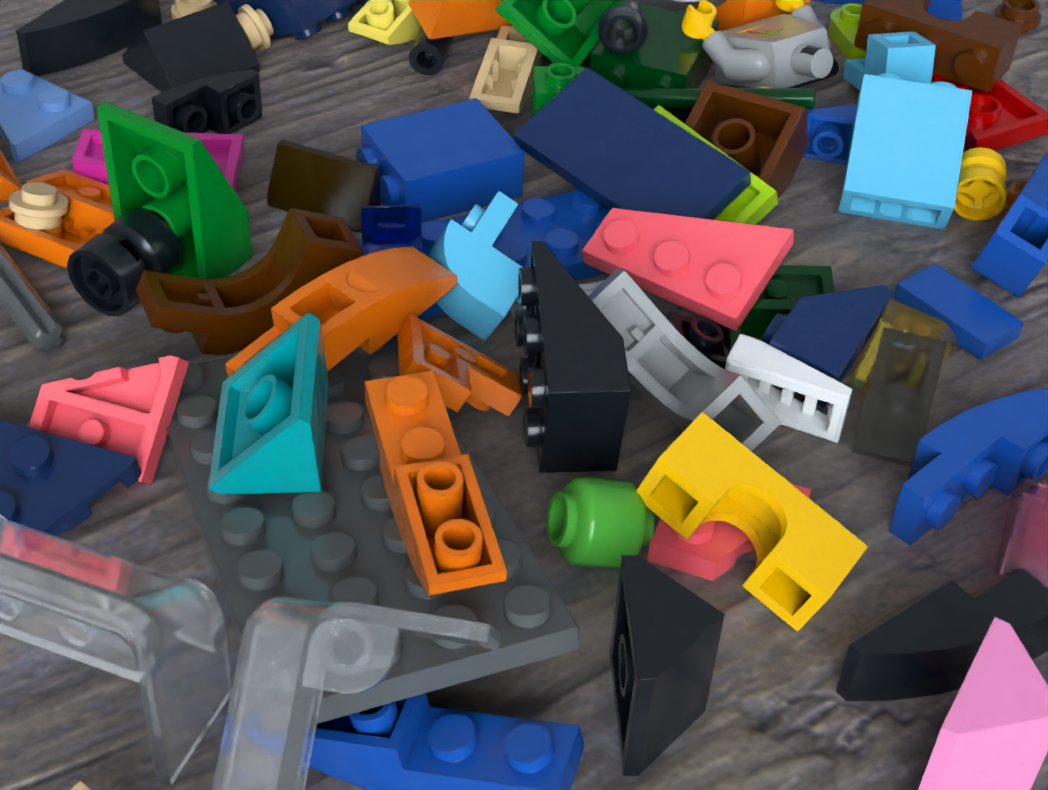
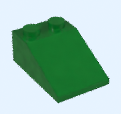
(557, 28)
(181, 184)

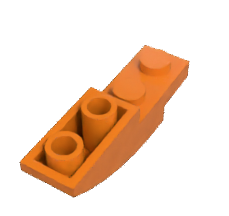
(359, 303)
(432, 486)

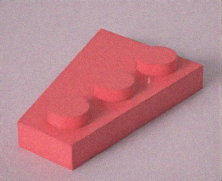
(691, 261)

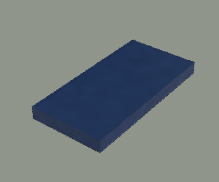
(629, 153)

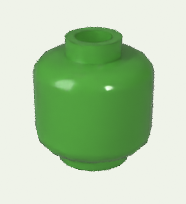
(598, 521)

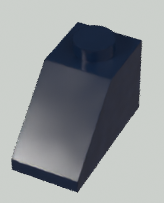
(829, 329)

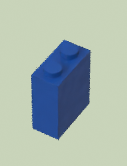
(443, 159)

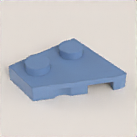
(38, 113)

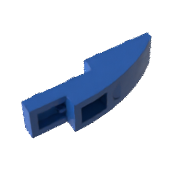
(981, 447)
(446, 749)

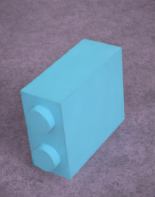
(905, 151)

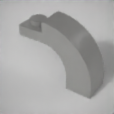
(674, 372)

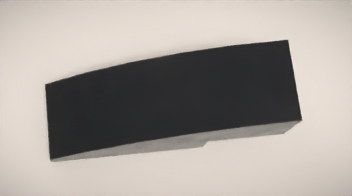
(83, 32)
(938, 638)

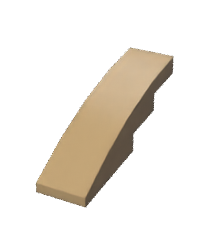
(507, 72)

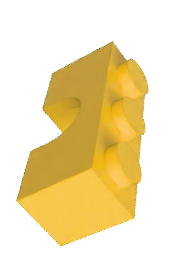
(796, 543)

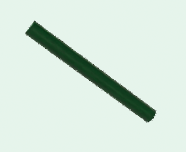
(688, 96)

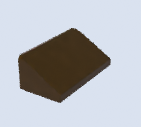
(322, 183)

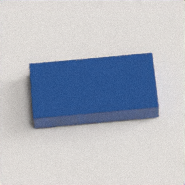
(973, 318)

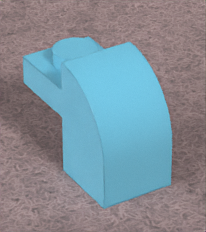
(893, 53)
(484, 275)

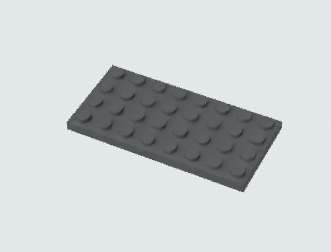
(349, 545)

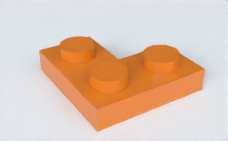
(458, 368)

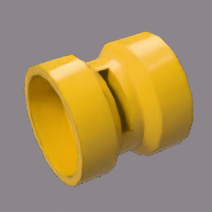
(981, 184)

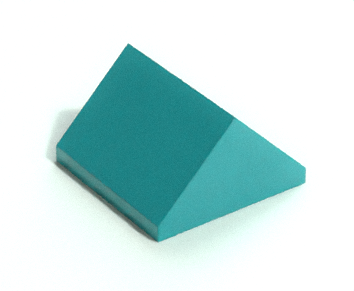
(274, 418)

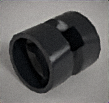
(112, 262)

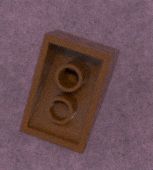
(753, 130)

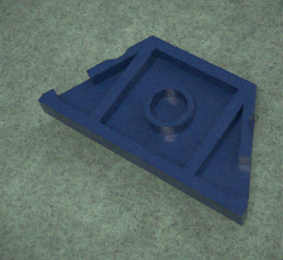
(54, 478)

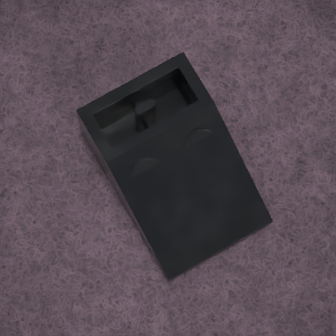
(571, 373)

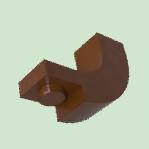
(237, 309)

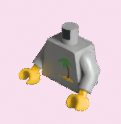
(766, 52)

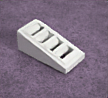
(767, 366)

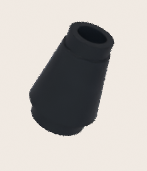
(623, 35)

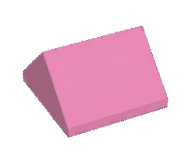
(996, 723)

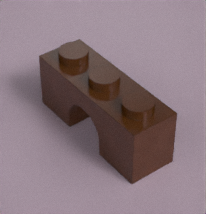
(966, 50)

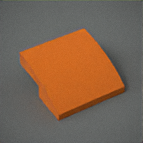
(87, 216)

